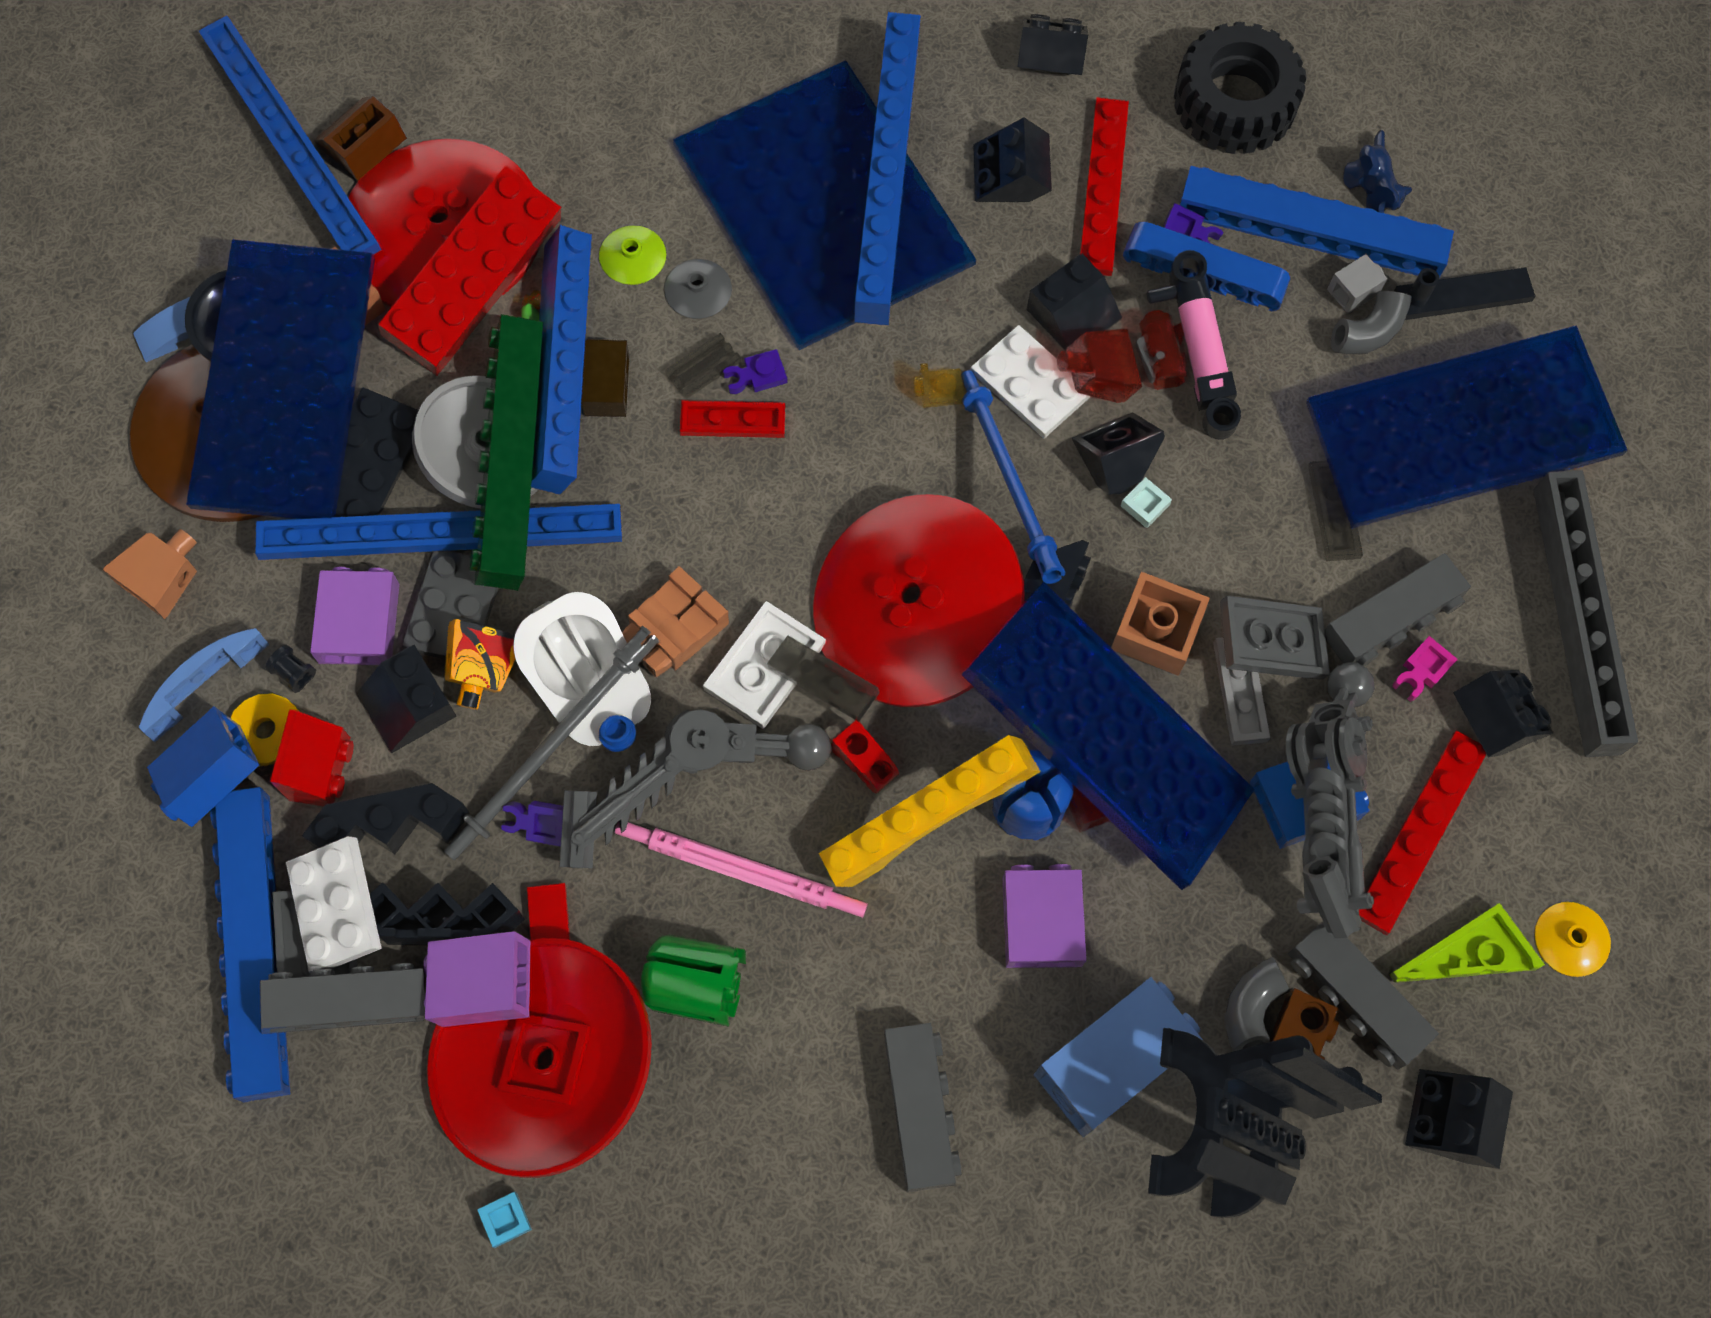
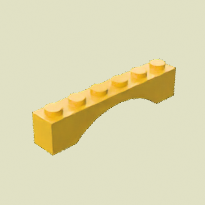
(951, 795)

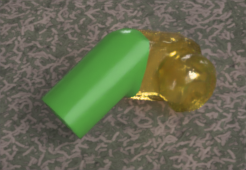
(531, 305)

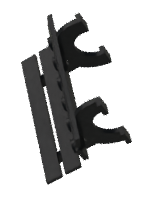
(1243, 1102)

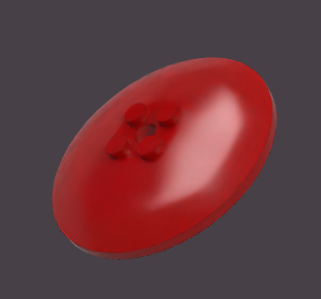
(411, 188)
(966, 587)
(552, 1119)

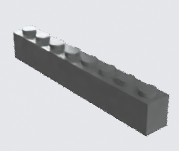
(1585, 615)

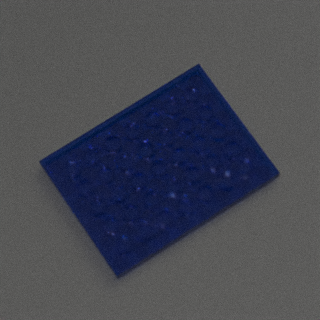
(794, 196)

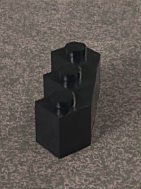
(389, 817)
(440, 917)

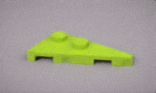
(1479, 948)

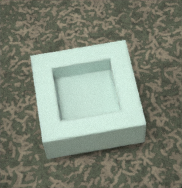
(1146, 502)

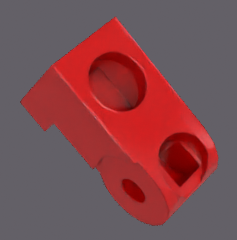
(864, 757)

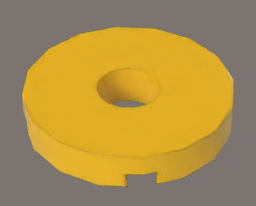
(256, 711)

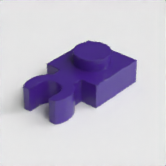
(1190, 224)
(761, 371)
(540, 821)

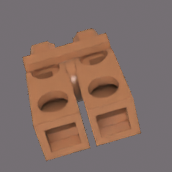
(680, 619)

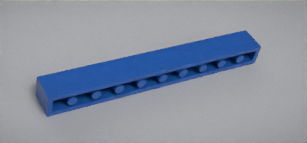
(887, 170)

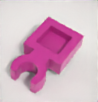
(1425, 666)

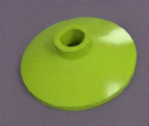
(634, 266)

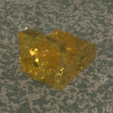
(938, 387)

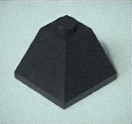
(1119, 451)

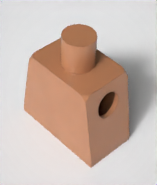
(155, 570)

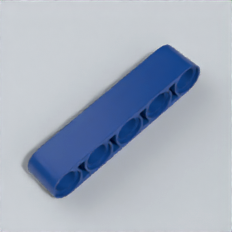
(1226, 272)

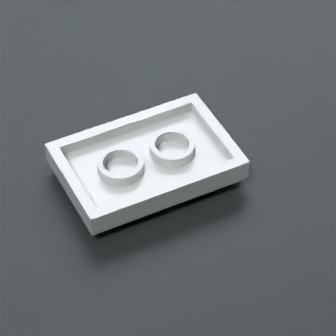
(1029, 381)
(743, 674)
(333, 905)

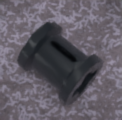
(290, 668)

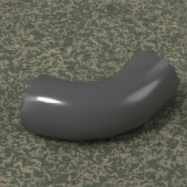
(1374, 330)
(1249, 1002)

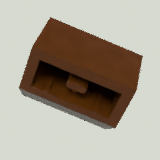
(362, 137)

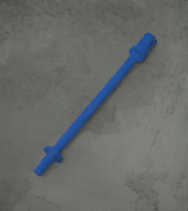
(1042, 547)

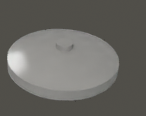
(449, 440)

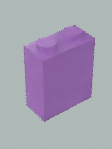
(355, 616)
(1043, 917)
(477, 979)

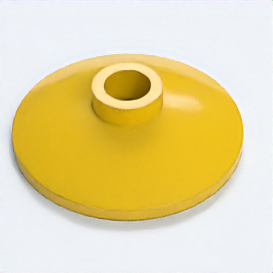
(1558, 947)

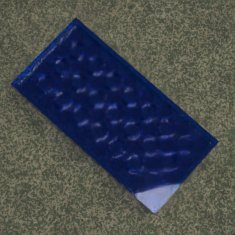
(281, 381)
(1465, 426)
(1110, 734)

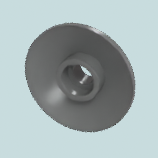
(701, 300)

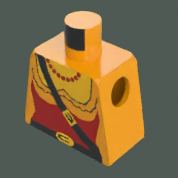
(477, 660)

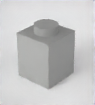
(1357, 283)

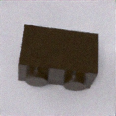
(605, 378)

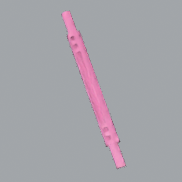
(742, 869)

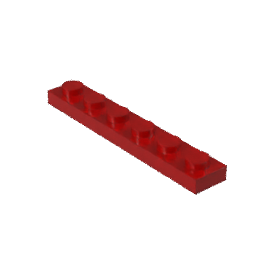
(1104, 183)
(1422, 831)

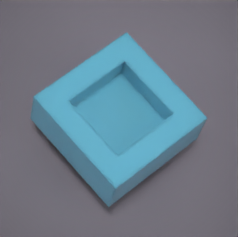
(504, 1219)

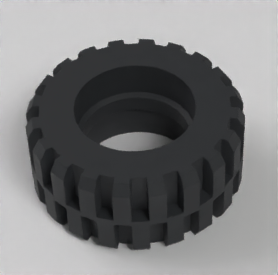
(1246, 53)

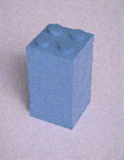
(1113, 1056)

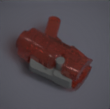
(1161, 350)

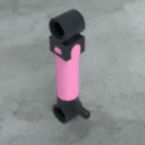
(1213, 383)

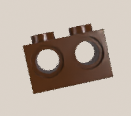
(1290, 1024)

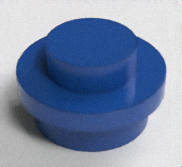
(617, 733)

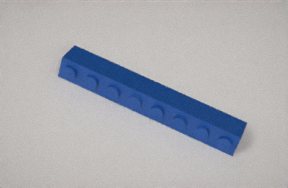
(1316, 222)
(562, 358)
(248, 935)

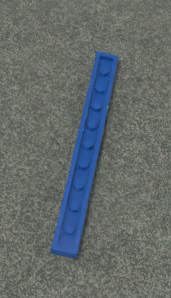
(288, 138)
(427, 532)

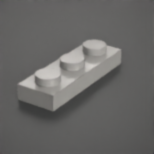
(1242, 702)

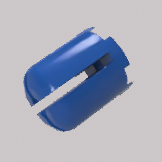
(1035, 805)

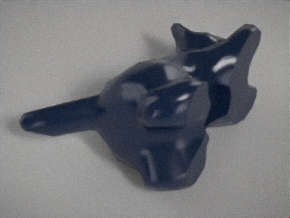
(1376, 176)

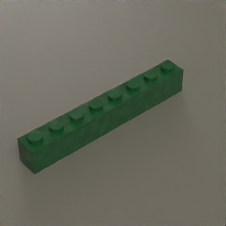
(508, 453)

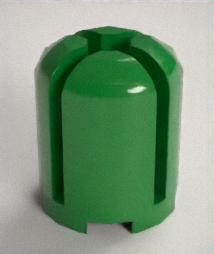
(692, 979)

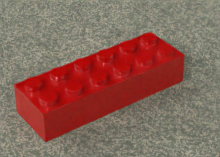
(470, 271)

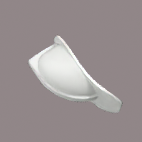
(566, 652)

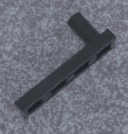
(1466, 293)

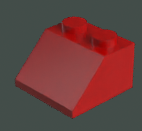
(311, 760)

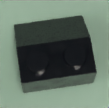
(1073, 302)
(404, 699)

